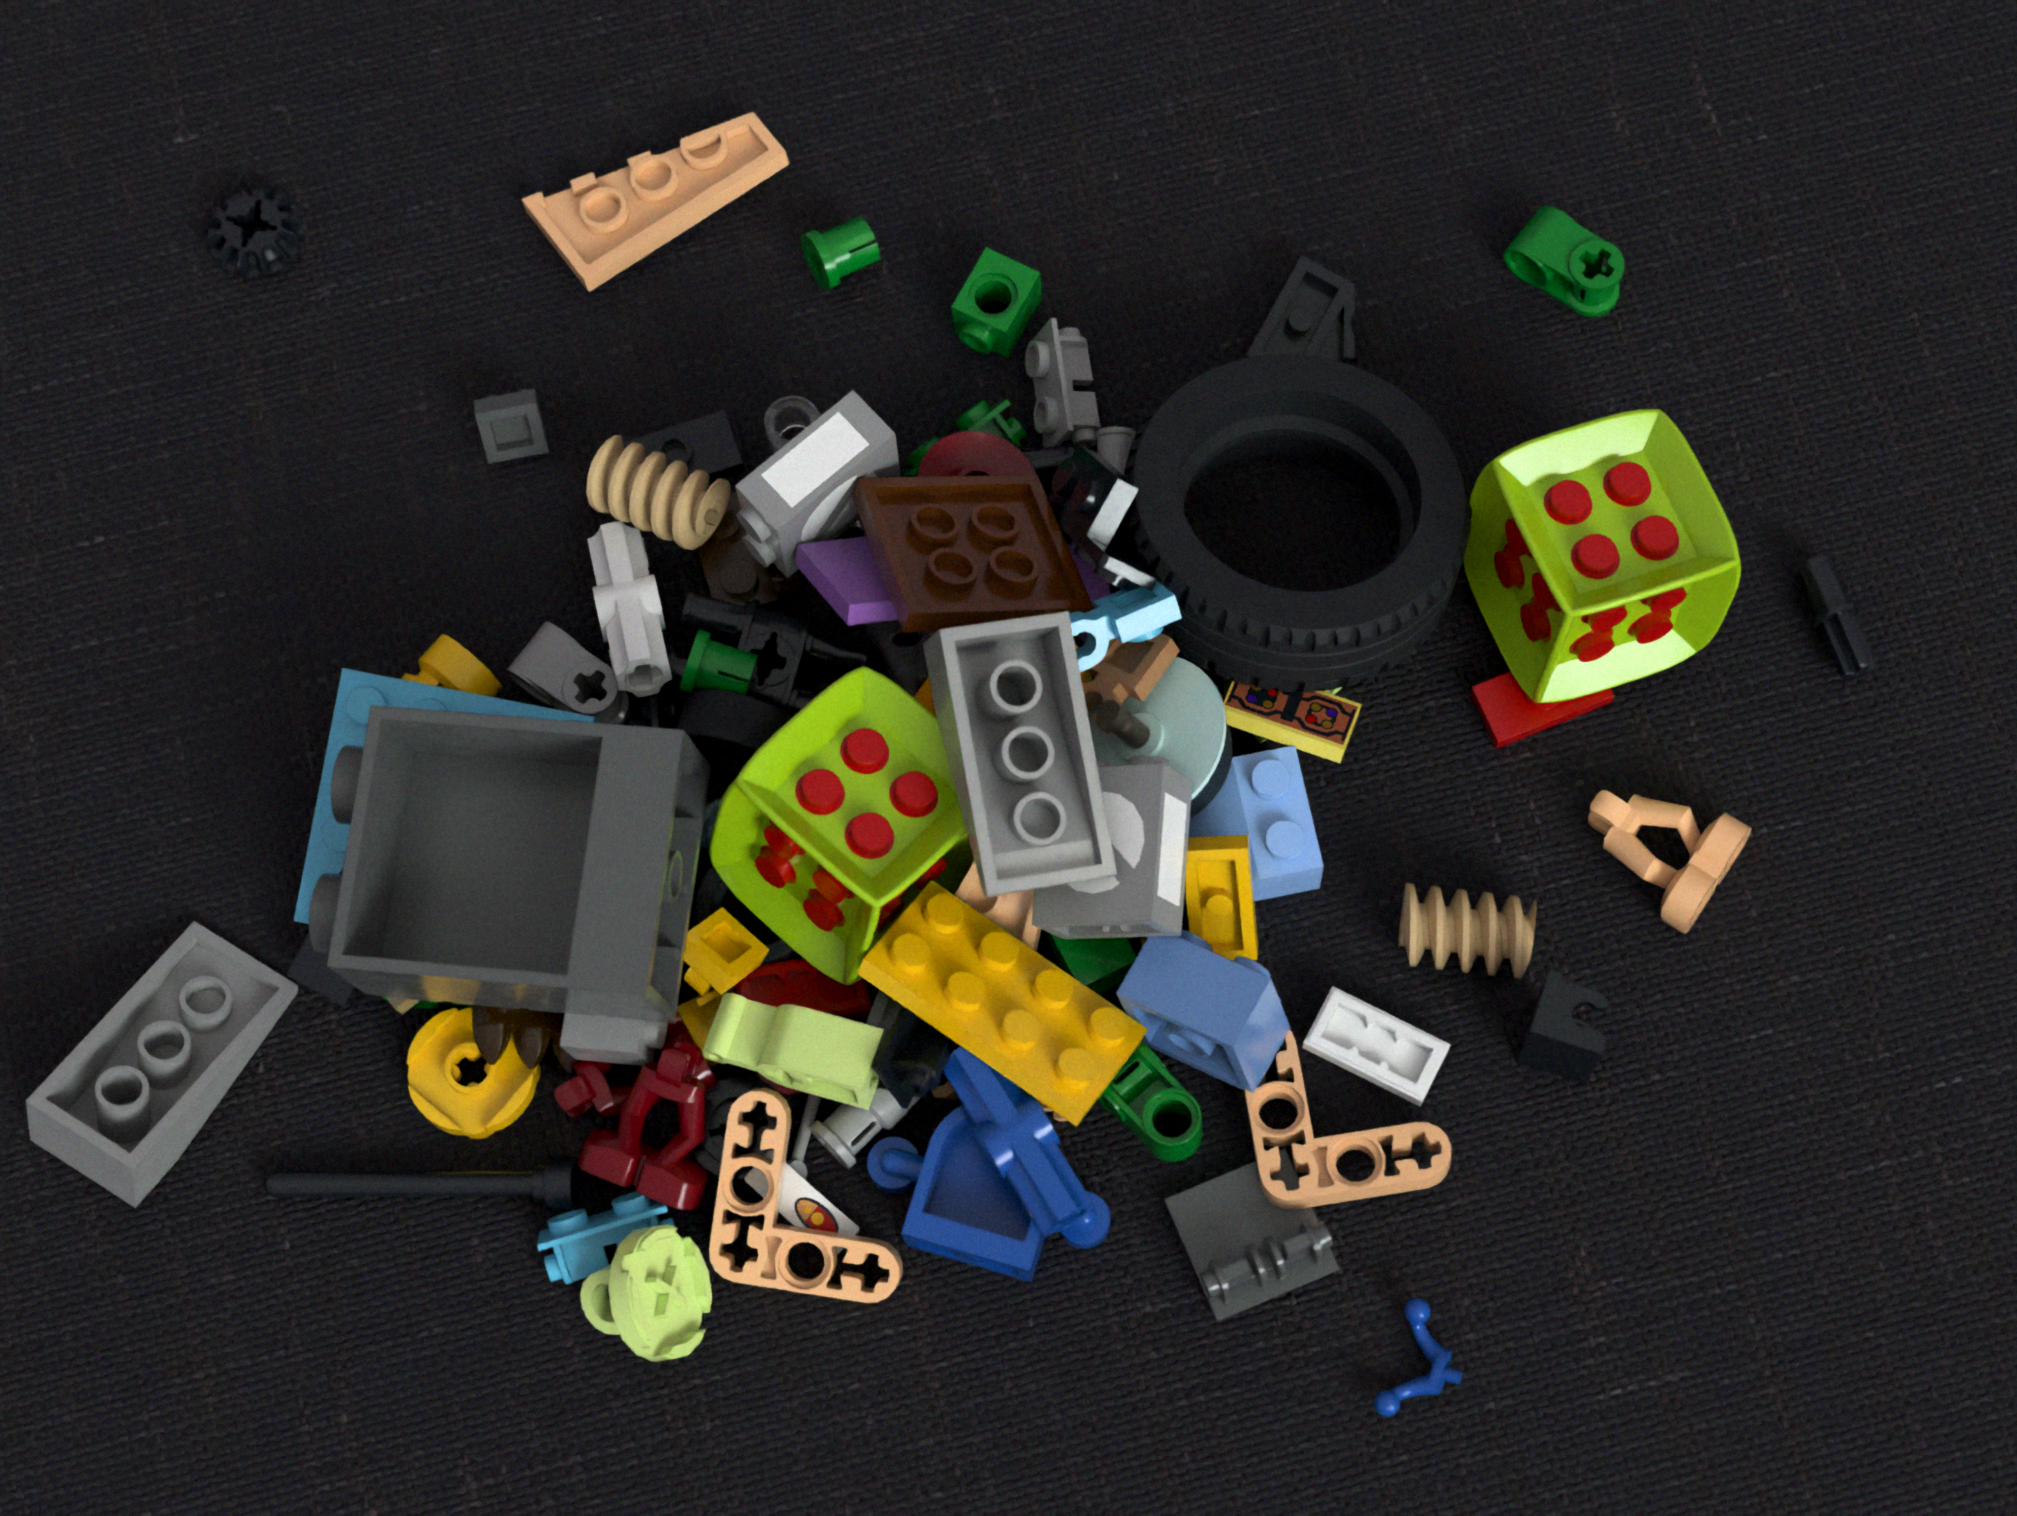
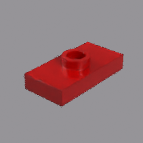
(1513, 715)
(804, 986)

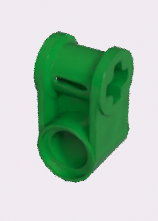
(1565, 259)
(1145, 1093)

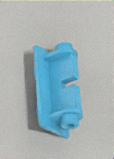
(582, 1239)

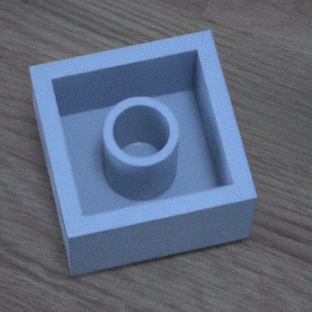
(1206, 1008)

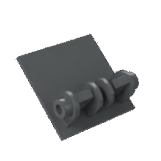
(1247, 1245)

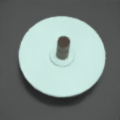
(1176, 721)

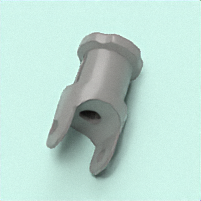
(852, 1127)

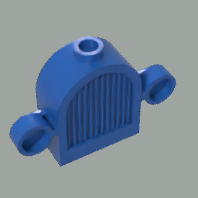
(965, 1206)

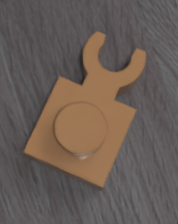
(1128, 670)

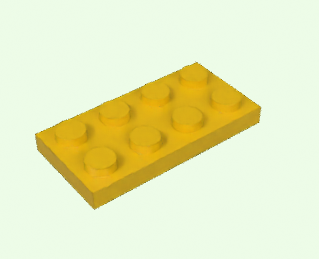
(1002, 1002)

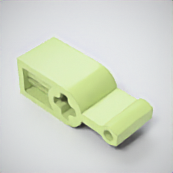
(798, 1048)

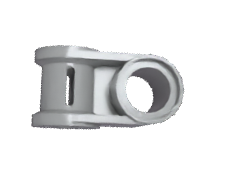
(565, 675)

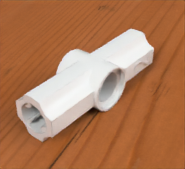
(629, 609)

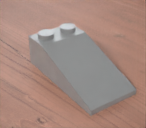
(1021, 752)
(158, 1064)

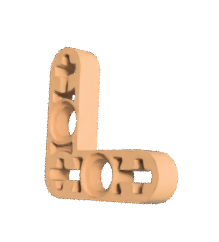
(1320, 1155)
(777, 1239)

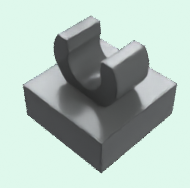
(511, 426)

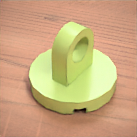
(654, 1294)

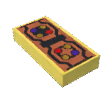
(1309, 720)

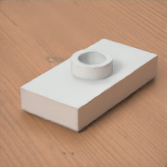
(1376, 1046)

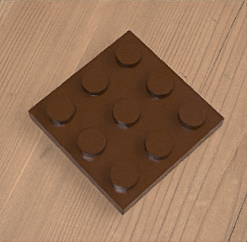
(968, 549)

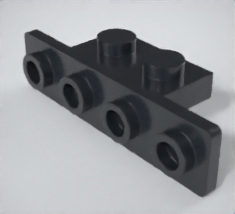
(1089, 505)

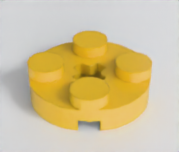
(469, 1109)

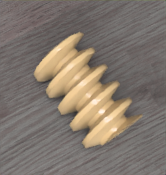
(656, 495)
(1466, 930)

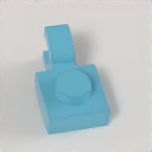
(1123, 615)

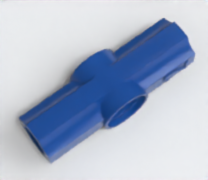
(1018, 1142)

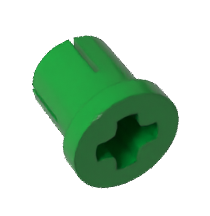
(839, 251)
(717, 666)

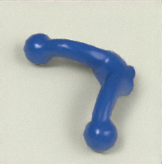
(1388, 1401)

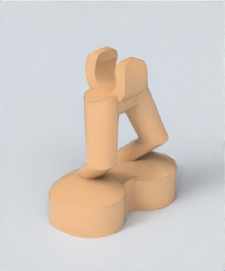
(1709, 859)

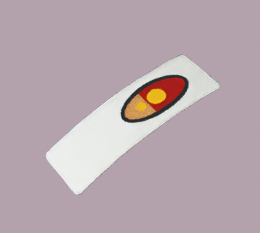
(803, 1203)

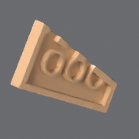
(631, 212)

